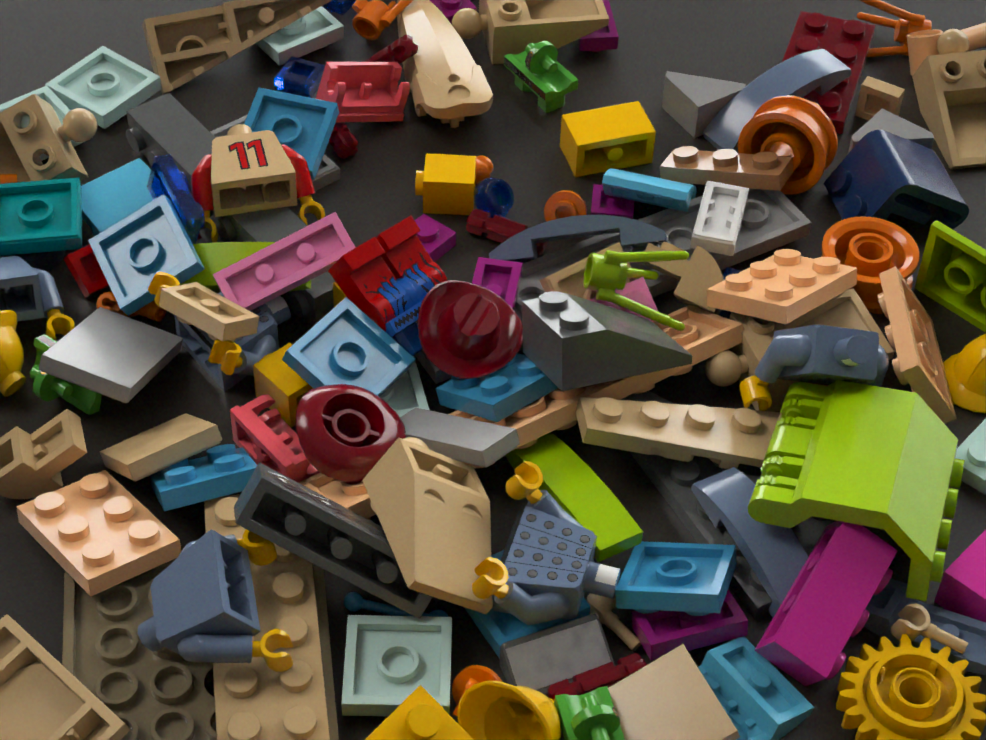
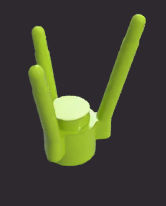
(611, 271)

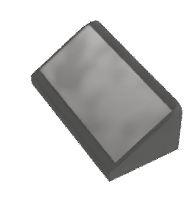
(555, 654)

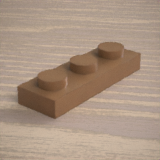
(727, 166)

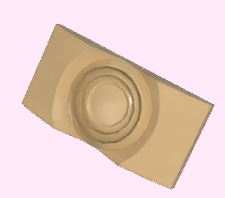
(44, 698)

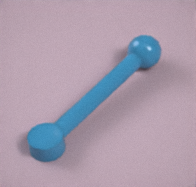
(354, 602)

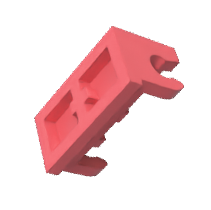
(364, 91)
(270, 439)

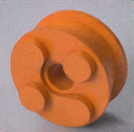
(794, 130)
(872, 248)

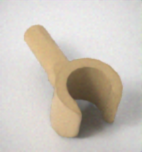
(603, 609)
(916, 622)

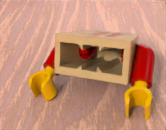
(251, 175)

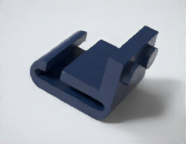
(895, 177)

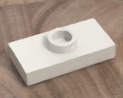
(719, 218)

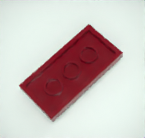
(847, 42)

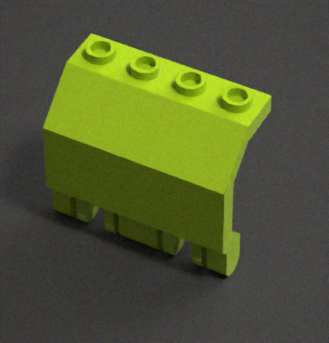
(864, 461)

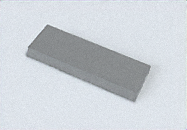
(460, 437)

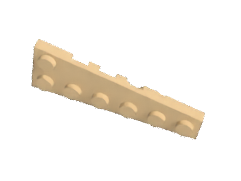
(678, 430)

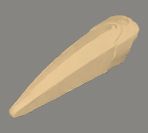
(442, 71)

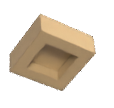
(878, 95)

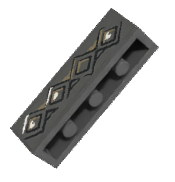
(325, 536)

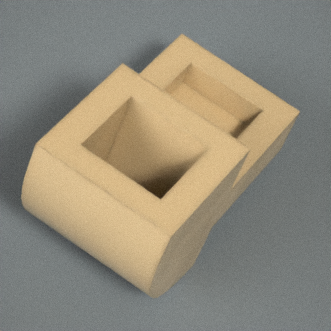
(693, 275)
(34, 461)

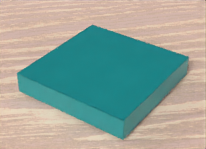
(40, 216)

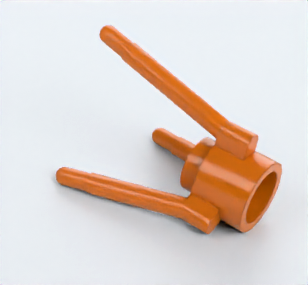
(375, 16)
(908, 24)

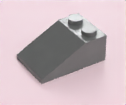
(593, 343)

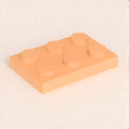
(782, 286)
(916, 344)
(98, 532)

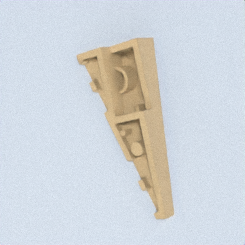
(200, 39)

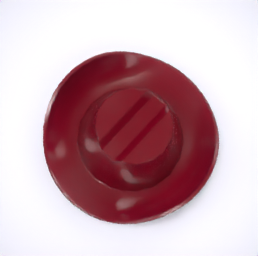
(468, 329)
(346, 430)

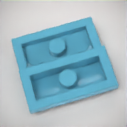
(648, 189)
(115, 195)
(753, 691)

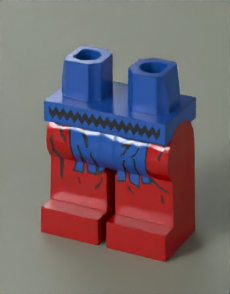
(390, 280)

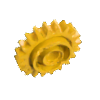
(881, 683)

